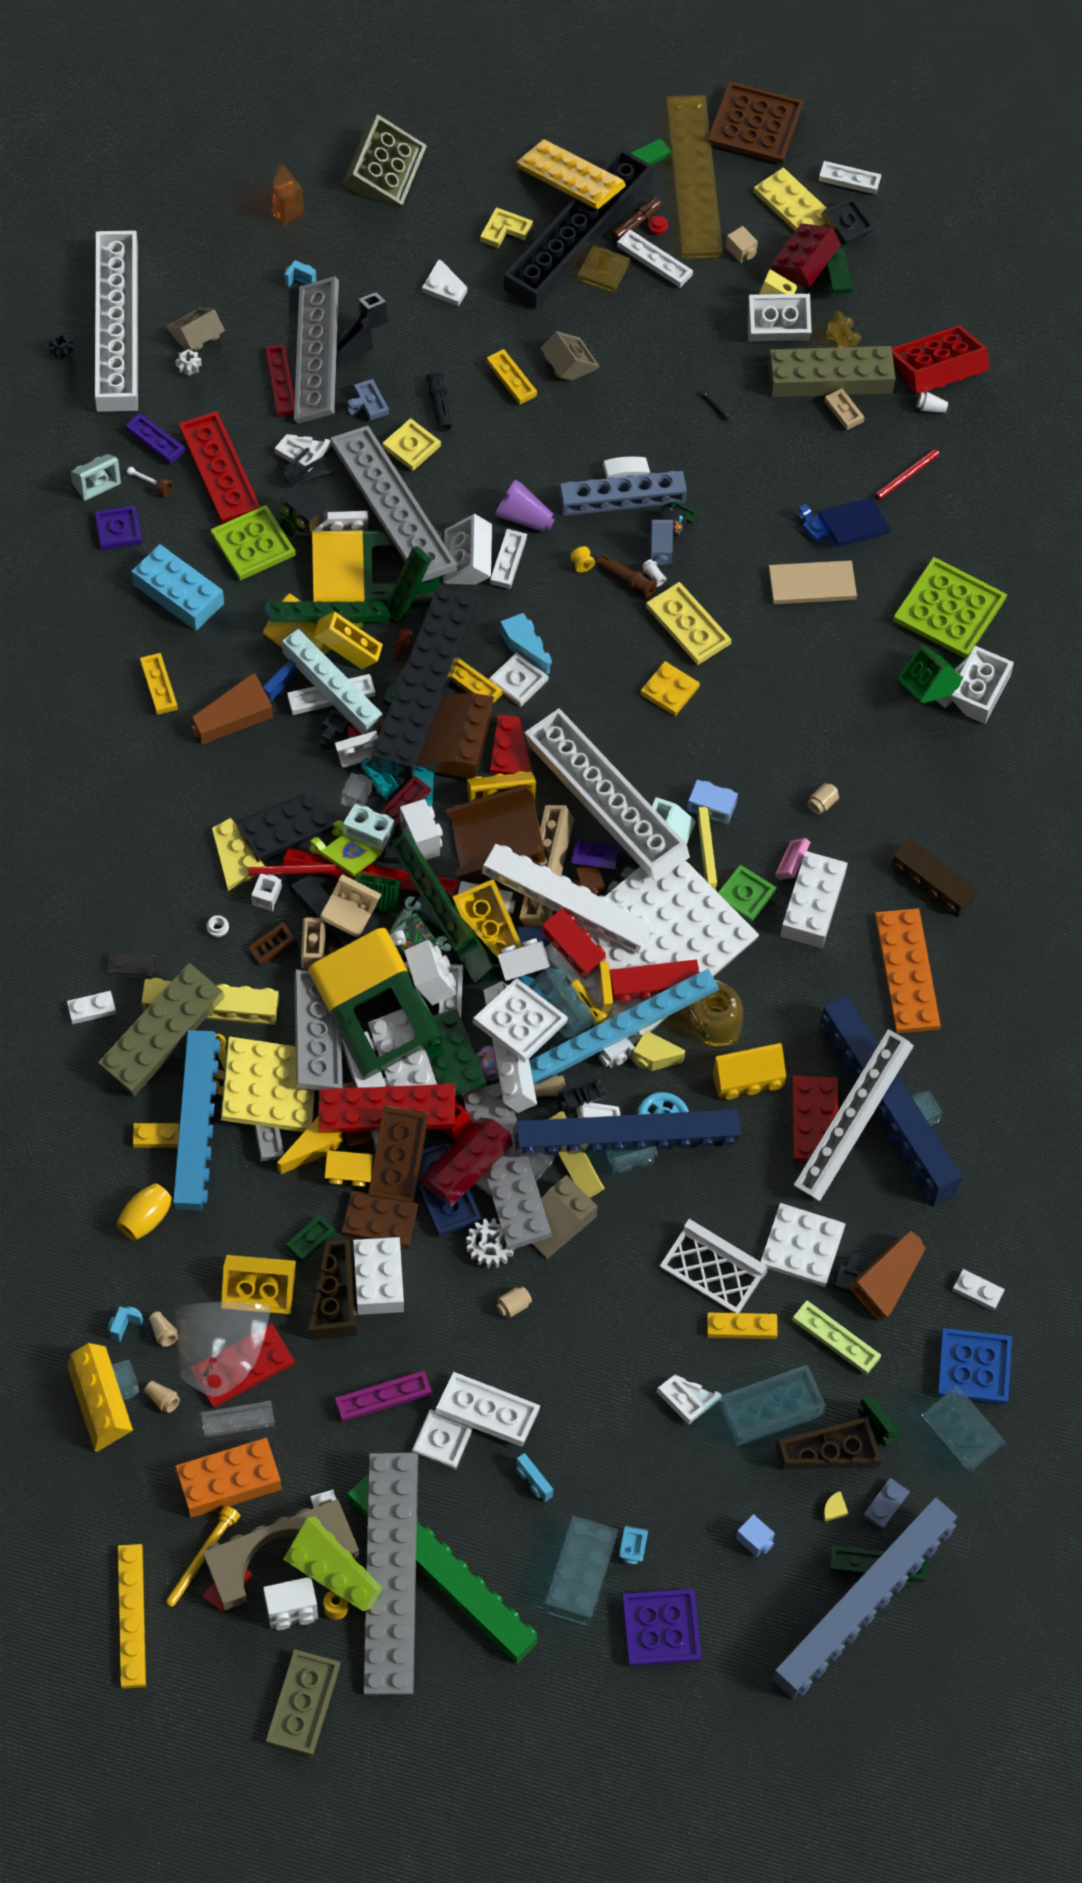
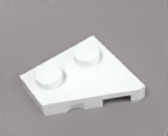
(444, 285)
(293, 445)
(687, 1398)

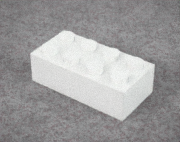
(813, 899)

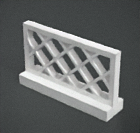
(722, 1249)

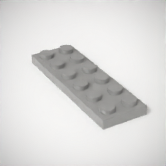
(315, 1038)

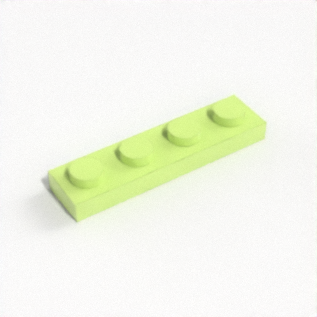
(836, 1337)

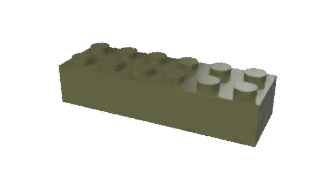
(830, 369)
(161, 1029)

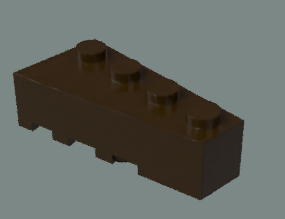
(335, 1299)
(836, 1446)

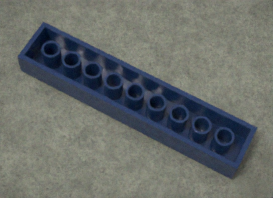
(897, 1110)

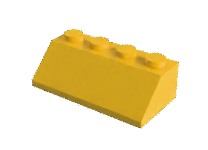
(98, 1395)

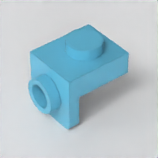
(299, 272)
(119, 1323)
(633, 1544)

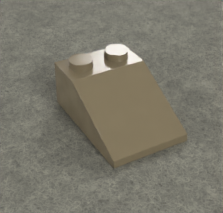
(567, 1213)

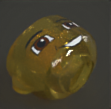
(718, 1027)

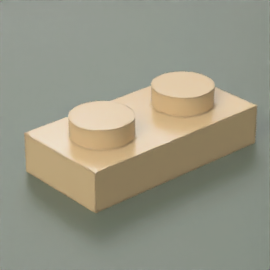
(844, 409)

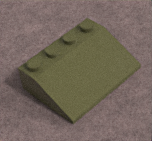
(384, 162)

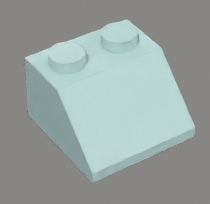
(96, 476)

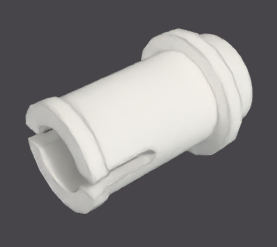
(651, 569)

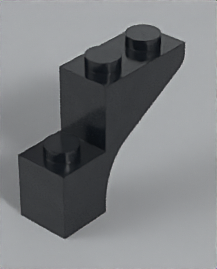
(357, 336)

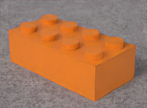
(228, 1477)

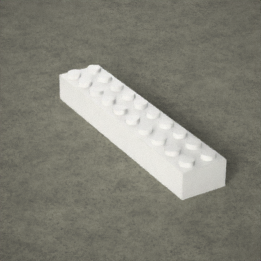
(116, 321)
(607, 795)

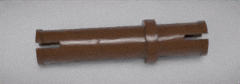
(652, 206)

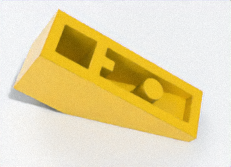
(308, 1148)

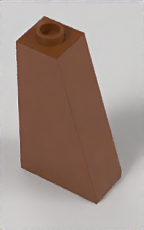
(233, 711)
(888, 1275)

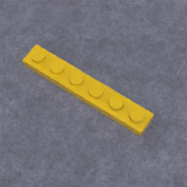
(131, 1616)

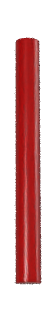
(907, 474)
(296, 869)

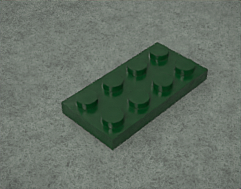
(455, 1059)

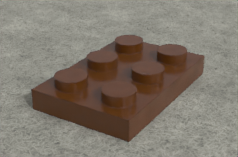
(379, 1218)

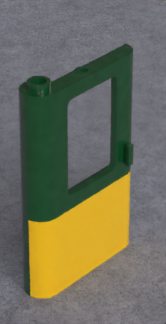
(345, 568)
(358, 975)

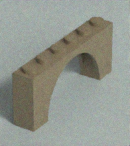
(230, 1560)

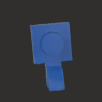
(812, 524)

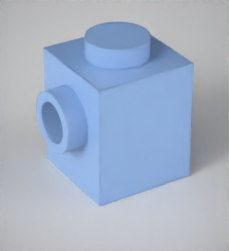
(755, 1536)

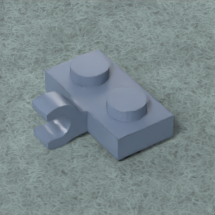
(369, 399)

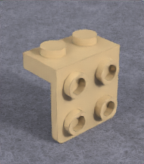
(350, 906)

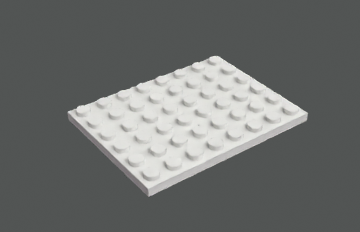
(687, 925)

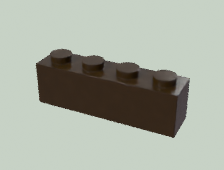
(934, 877)

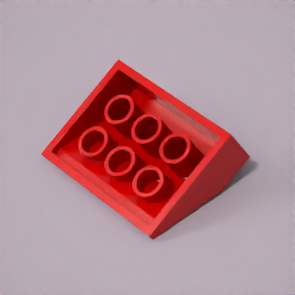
(940, 359)

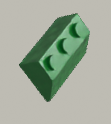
(929, 676)

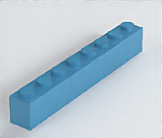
(195, 1120)

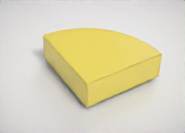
(835, 1507)

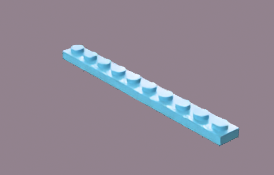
(622, 1026)

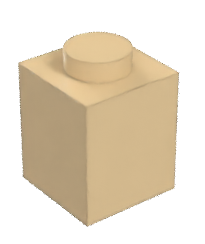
(741, 244)

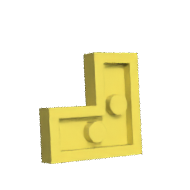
(502, 224)

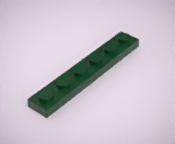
(313, 611)
(432, 891)

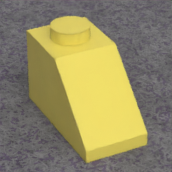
(656, 1053)

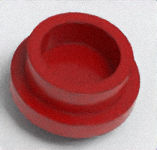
(658, 225)

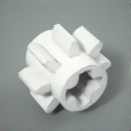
(188, 362)

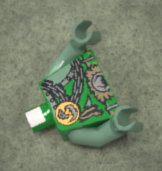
(414, 930)

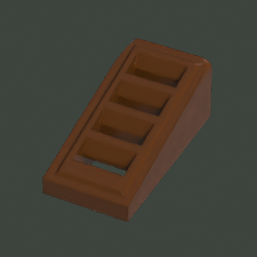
(276, 950)

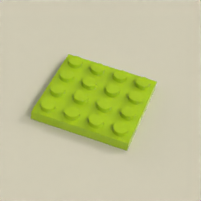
(950, 607)

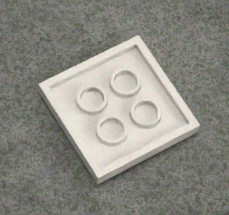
(520, 1020)
(802, 1244)

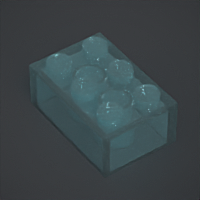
(963, 1428)

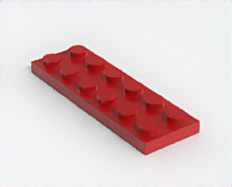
(219, 466)
(363, 1107)

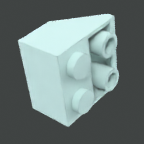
(675, 817)

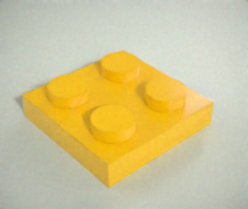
(670, 688)

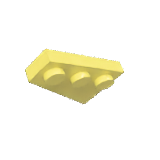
(233, 854)

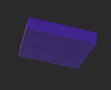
(118, 527)
(595, 854)

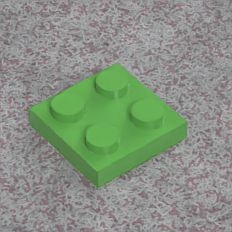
(747, 893)

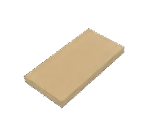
(812, 582)

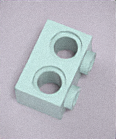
(367, 831)

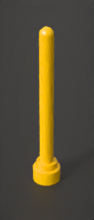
(228, 1517)

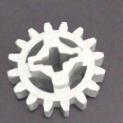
(488, 1252)

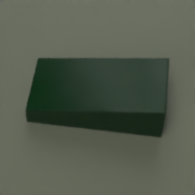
(689, 512)

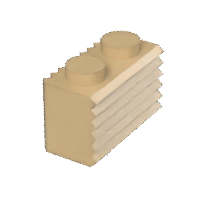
(312, 941)

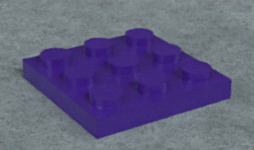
(661, 1627)

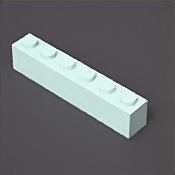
(332, 683)

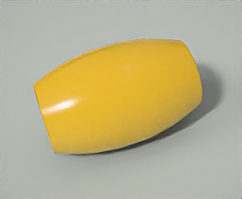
(144, 1211)

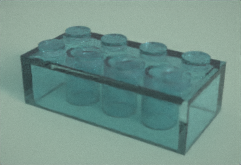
(772, 1405)
(581, 1570)

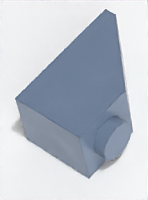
(661, 541)

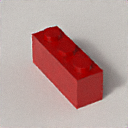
(573, 943)

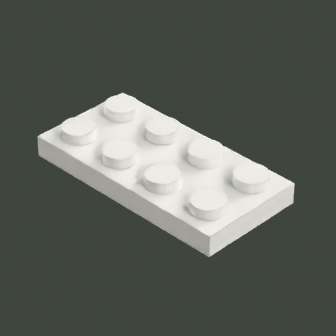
(392, 1032)
(487, 1409)

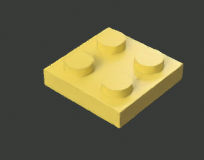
(411, 444)

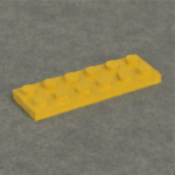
(570, 174)

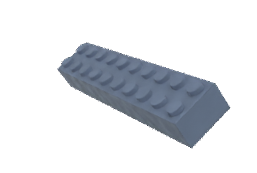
(862, 1600)

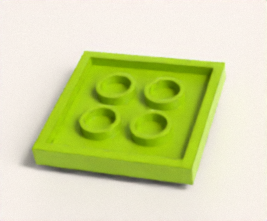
(253, 542)

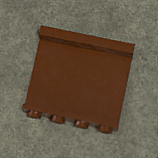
(499, 819)

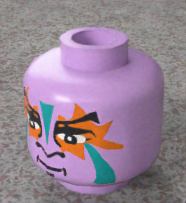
(488, 1063)

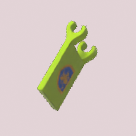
(345, 852)

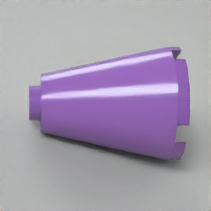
(524, 508)

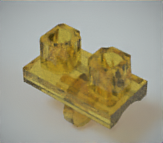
(841, 331)

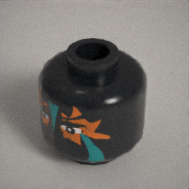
(677, 516)

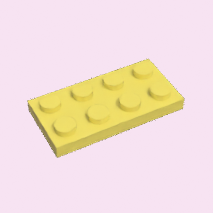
(790, 200)
(688, 623)

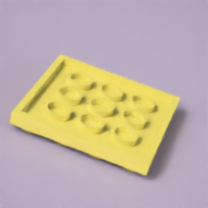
(263, 1086)

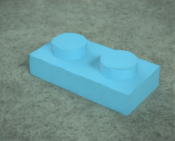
(528, 1471)

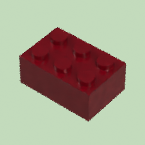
(806, 254)

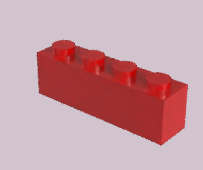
(649, 980)

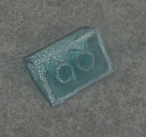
(557, 991)

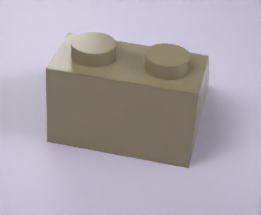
(196, 328)
(568, 356)

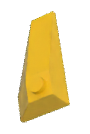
(488, 916)

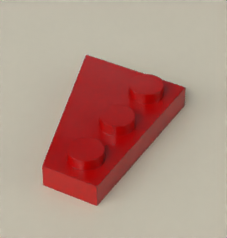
(509, 748)

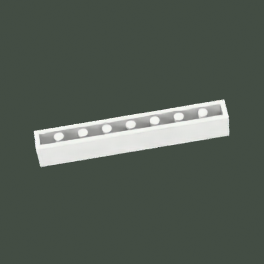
(560, 893)
(854, 1115)

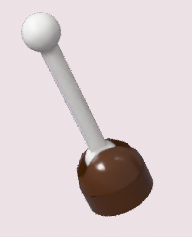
(162, 486)

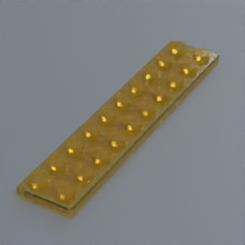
(694, 177)

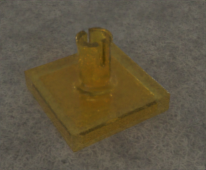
(603, 268)

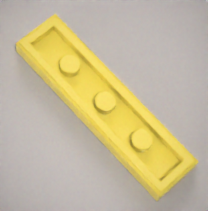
(706, 846)
(580, 1168)

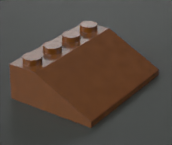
(458, 735)

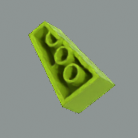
(327, 1562)

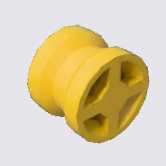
(582, 559)

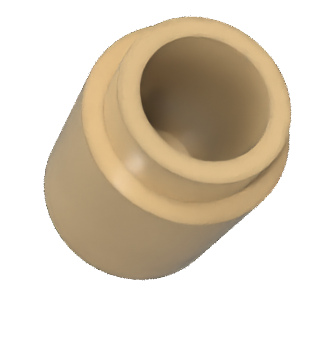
(823, 798)
(513, 1302)

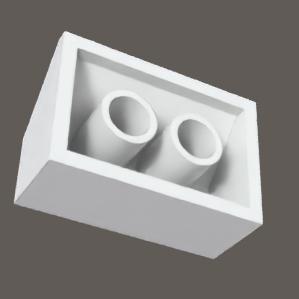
(779, 317)
(471, 549)
(982, 684)

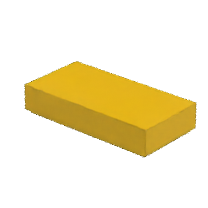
(605, 986)

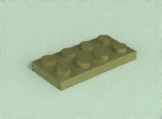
(303, 1702)

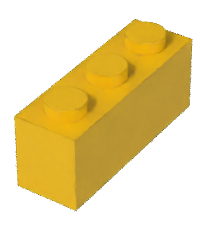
(348, 640)

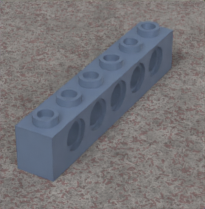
(613, 499)

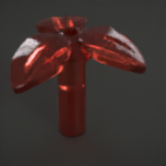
(402, 640)

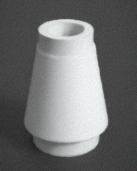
(930, 403)

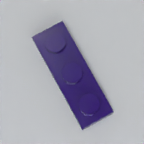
(155, 438)

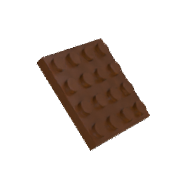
(755, 122)

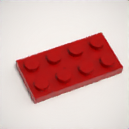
(813, 1112)
(271, 1360)

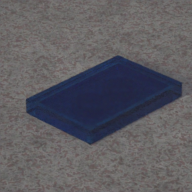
(854, 522)

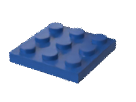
(975, 1364)

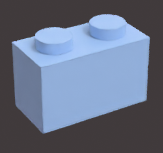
(718, 800)

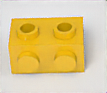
(348, 1167)

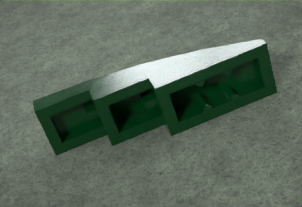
(838, 273)

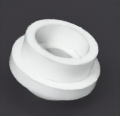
(215, 921)

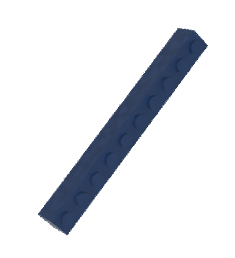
(626, 1132)

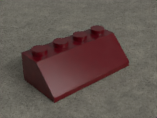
(467, 1160)

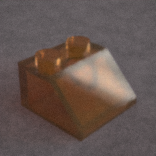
(287, 196)

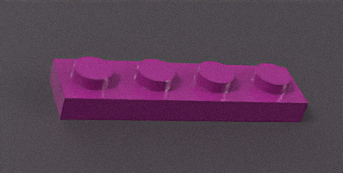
(383, 1396)

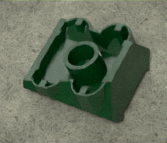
(881, 1425)

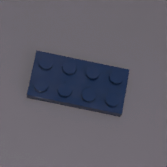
(446, 1218)

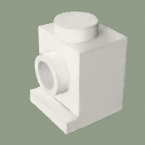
(261, 897)
(617, 1053)

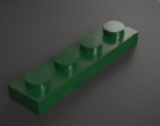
(408, 584)
(861, 1560)

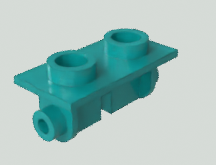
(382, 781)

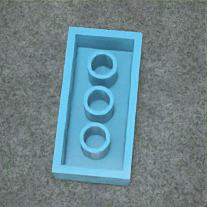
(177, 587)

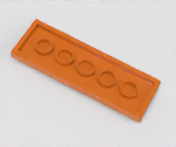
(907, 971)

